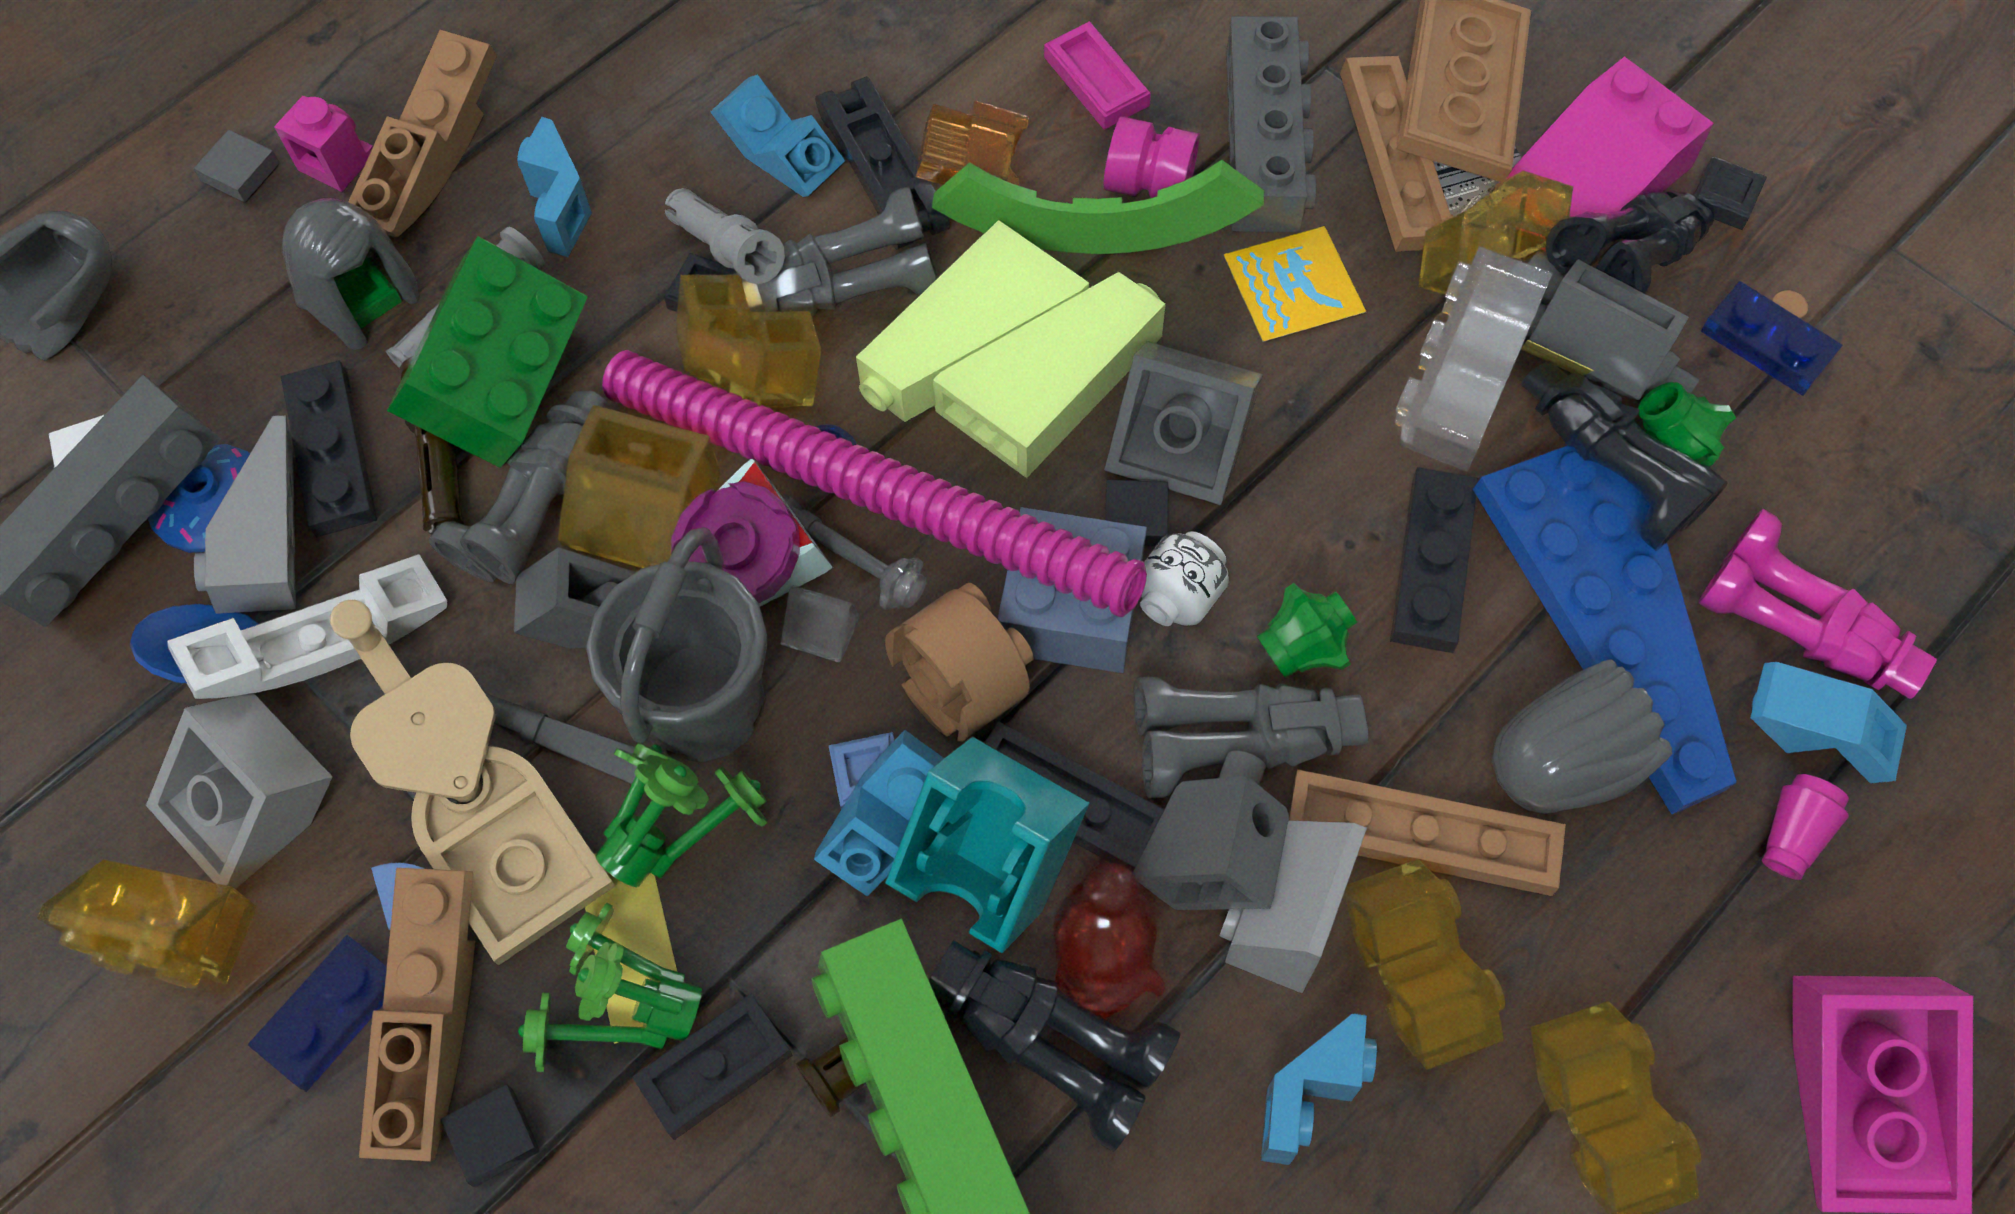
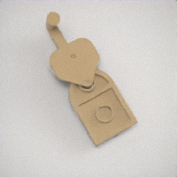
(512, 832)

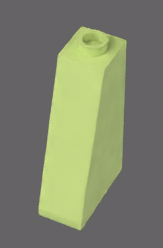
(973, 303)
(1050, 373)

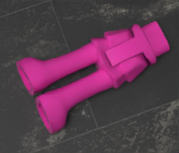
(1849, 635)

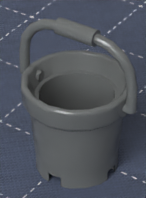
(682, 653)

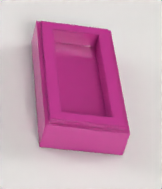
(1096, 75)

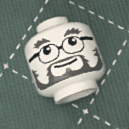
(1183, 579)

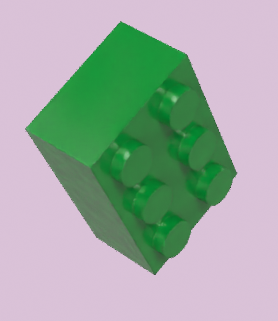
(488, 353)

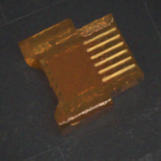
(982, 137)

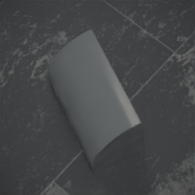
(1609, 328)

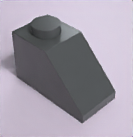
(562, 595)

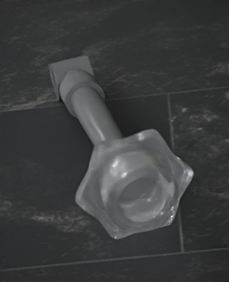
(899, 582)

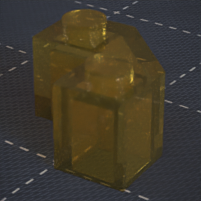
(1505, 218)
(747, 353)
(1437, 992)
(1629, 1145)

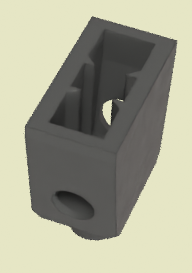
(1217, 842)

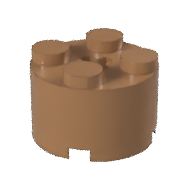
(960, 662)

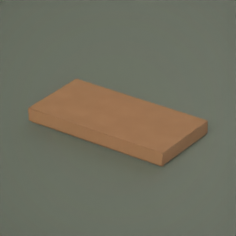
(1466, 85)

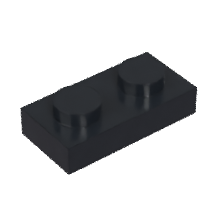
(712, 1066)

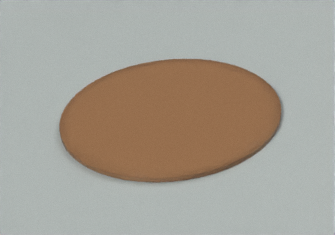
(1792, 302)

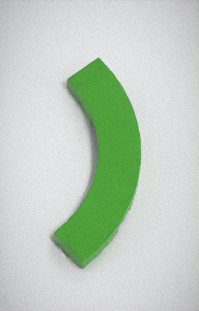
(1103, 224)

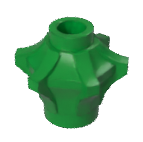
(1685, 421)
(1308, 632)

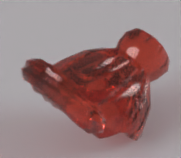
(1106, 942)

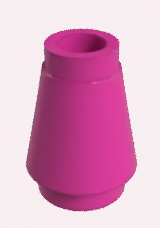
(1804, 824)

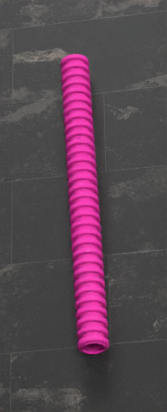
(879, 483)

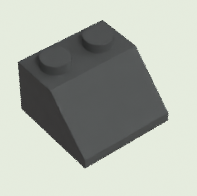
(1182, 421)

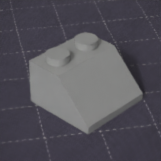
(236, 787)
(1311, 880)

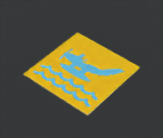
(1294, 283)

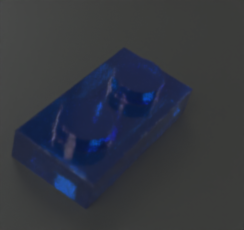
(1771, 338)
(323, 1014)

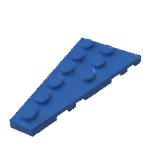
(1615, 600)

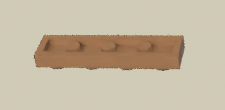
(1403, 181)
(1438, 832)

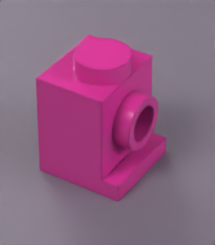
(323, 142)

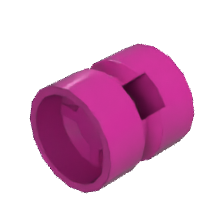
(1148, 160)

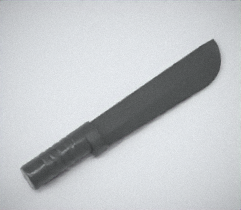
(564, 738)

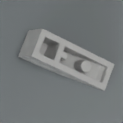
(253, 532)

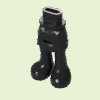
(1654, 232)
(1606, 433)
(1010, 1007)

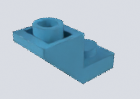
(787, 149)
(554, 180)
(1822, 712)
(875, 816)
(1326, 1070)

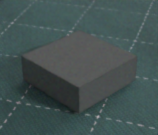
(236, 165)

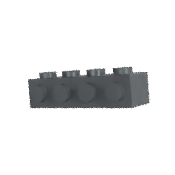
(1267, 119)
(97, 499)

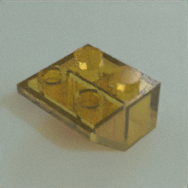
(631, 485)
(153, 921)

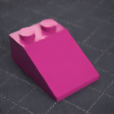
(1618, 141)
(1886, 1092)

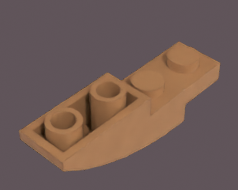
(425, 145)
(422, 1016)

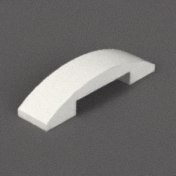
(302, 644)

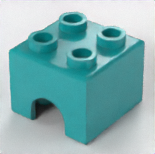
(989, 837)

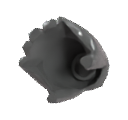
(327, 241)
(50, 280)
(1580, 742)

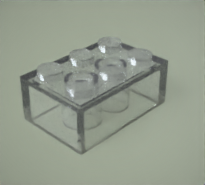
(1469, 357)

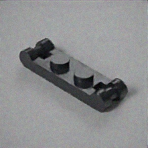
(877, 150)

